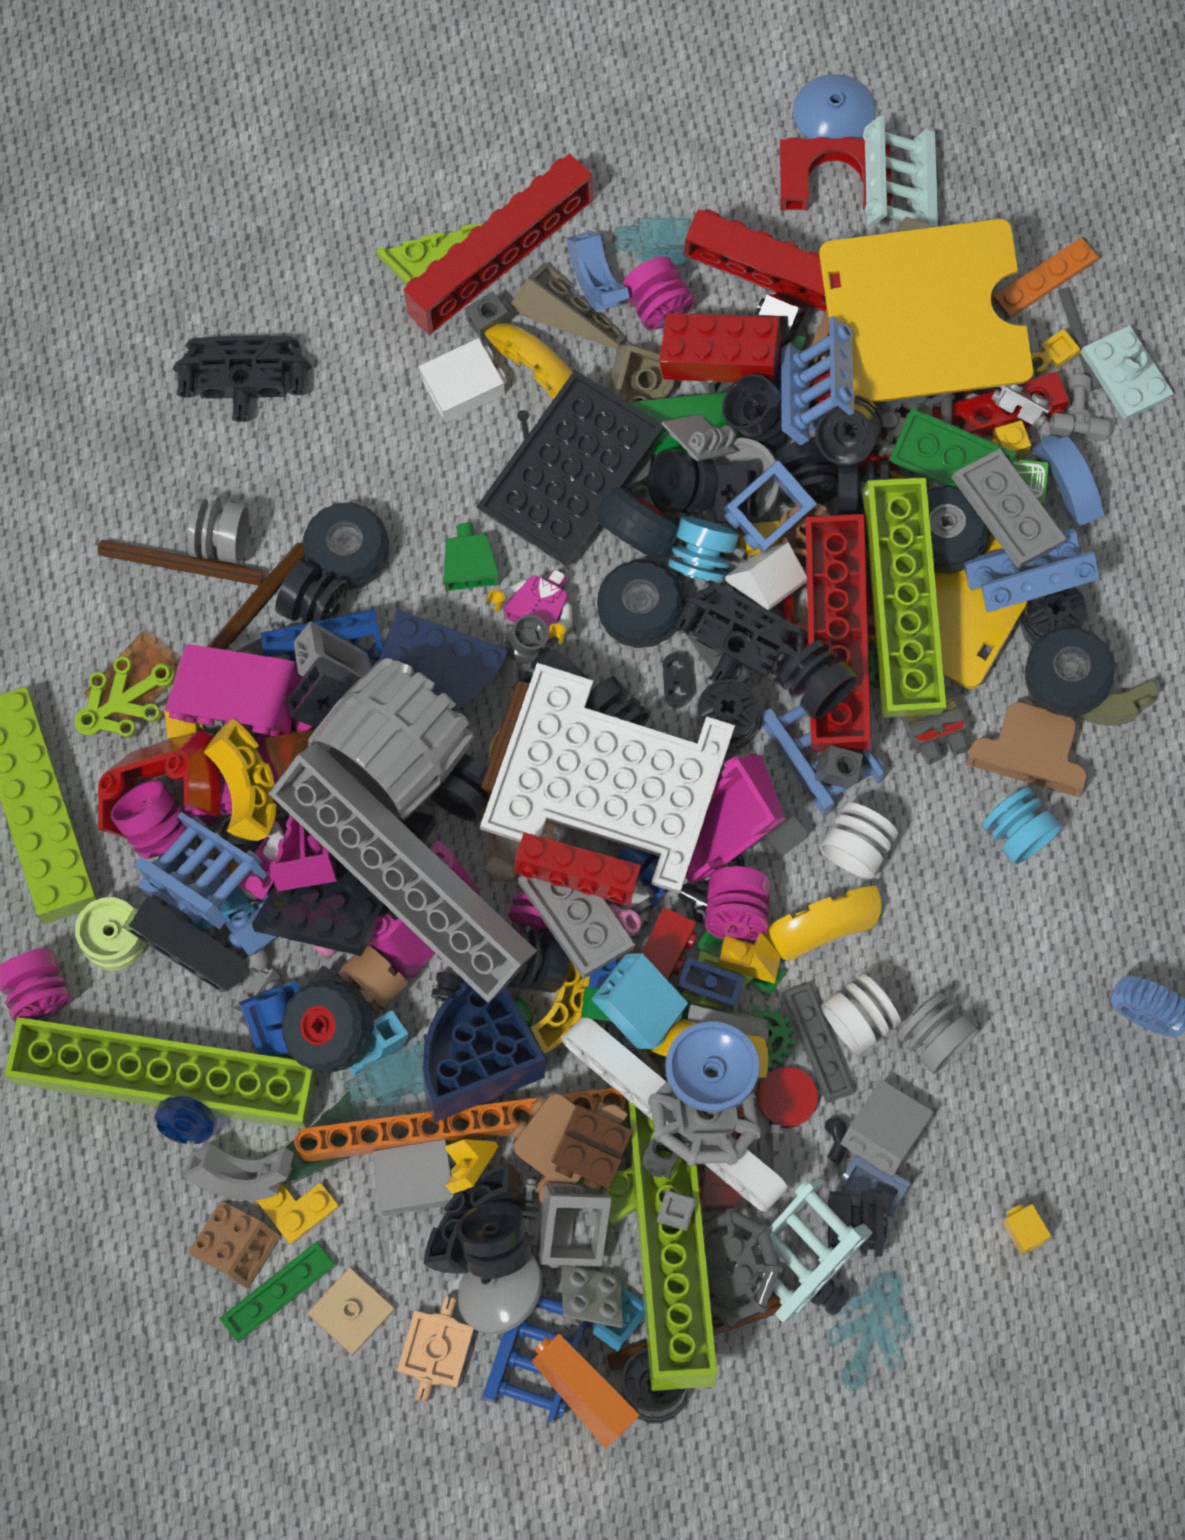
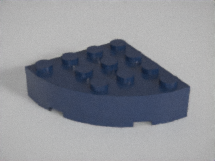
(449, 658)
(477, 1052)

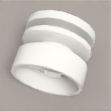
(859, 840)
(866, 1010)

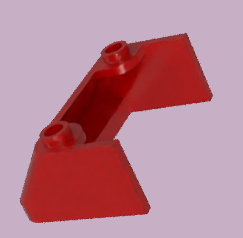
(178, 759)

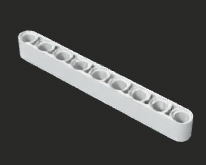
(638, 1081)

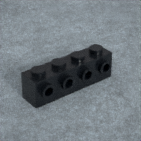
(184, 943)

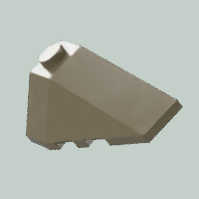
(549, 301)
(638, 375)

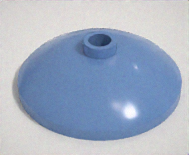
(820, 117)
(714, 1048)

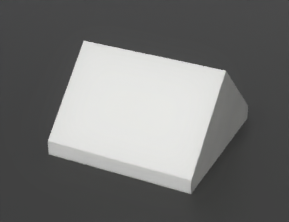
(769, 575)

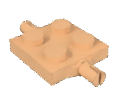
(435, 1349)

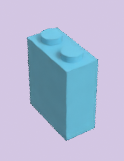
(640, 1001)

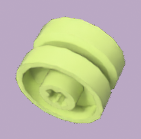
(93, 936)

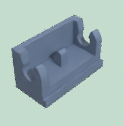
(867, 1177)

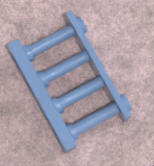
(796, 377)
(1053, 572)
(805, 772)
(191, 895)

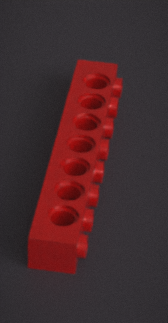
(966, 413)

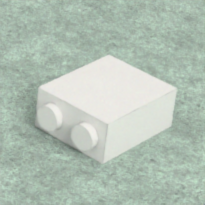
(462, 379)

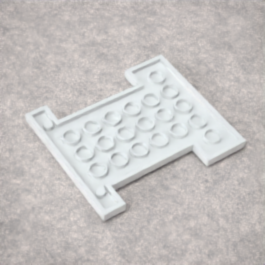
(605, 776)

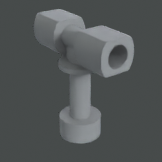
(1079, 419)

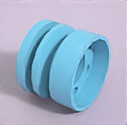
(703, 549)
(1018, 822)

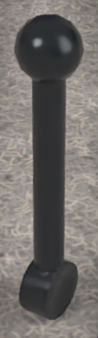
(523, 417)

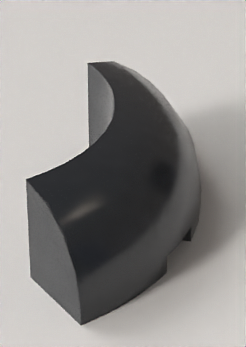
(443, 1246)

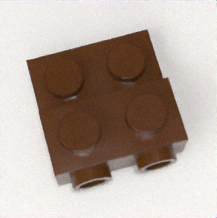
(591, 1148)

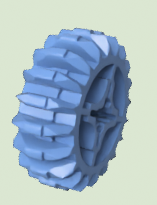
(1150, 1005)

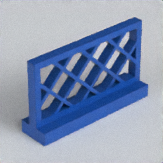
(346, 627)

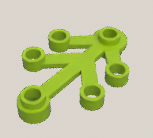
(121, 701)

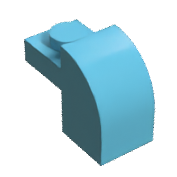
(386, 1040)

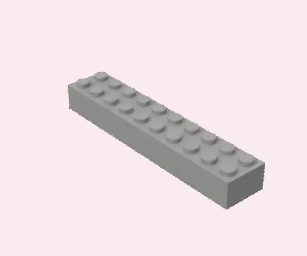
(402, 872)

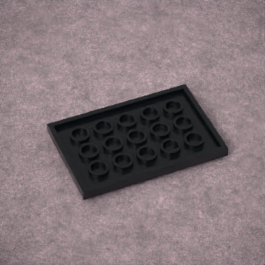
(568, 466)
(334, 913)

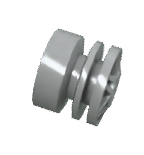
(211, 530)
(937, 1032)

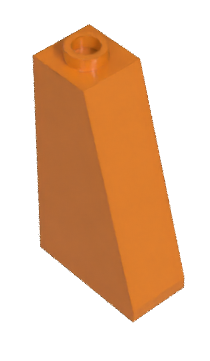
(584, 1390)

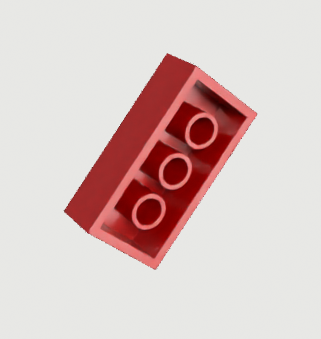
(719, 347)

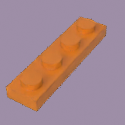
(1045, 278)

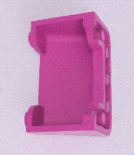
(398, 942)

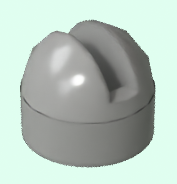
(257, 961)

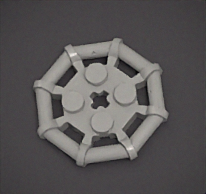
(701, 1131)

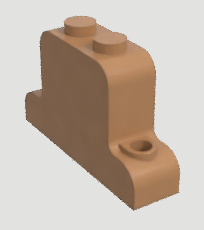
(1032, 750)
(540, 1134)

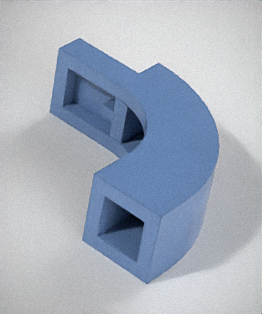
(593, 272)
(1073, 478)

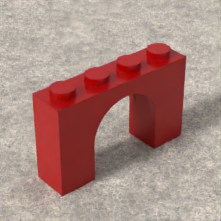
(802, 156)

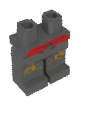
(932, 731)

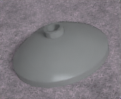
(754, 453)
(503, 1301)

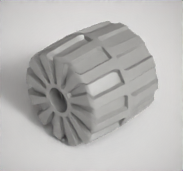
(395, 735)

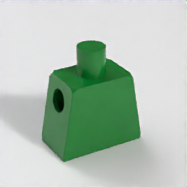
(468, 561)

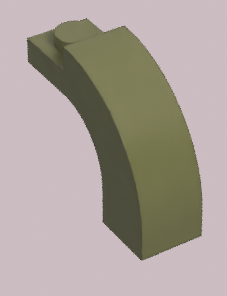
(1121, 708)

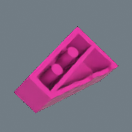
(301, 860)

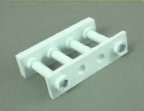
(921, 170)
(830, 1258)

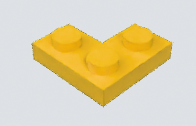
(299, 1216)

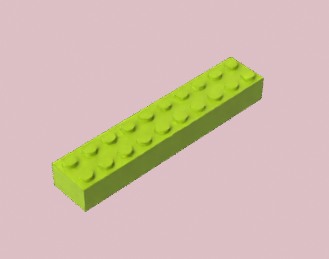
(154, 1069)
(671, 1272)

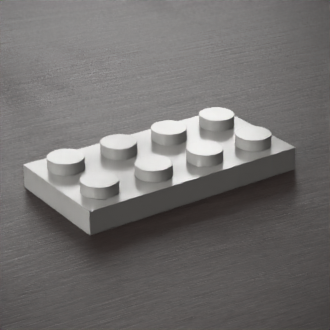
(1008, 508)
(580, 924)

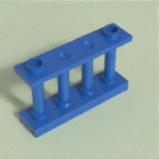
(509, 1357)

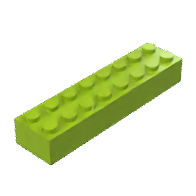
(904, 597)
(39, 813)

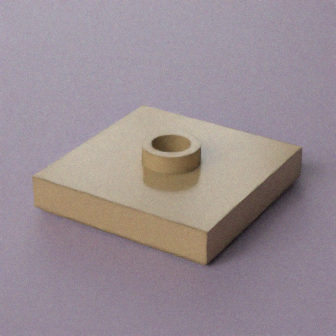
(351, 1311)

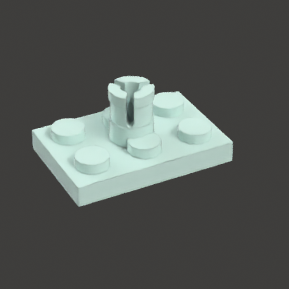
(1126, 372)

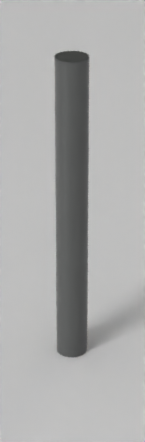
(1077, 333)

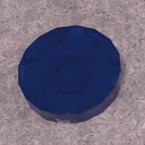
(184, 1120)

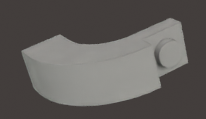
(237, 1177)

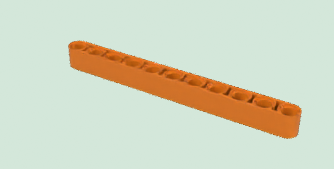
(414, 1123)

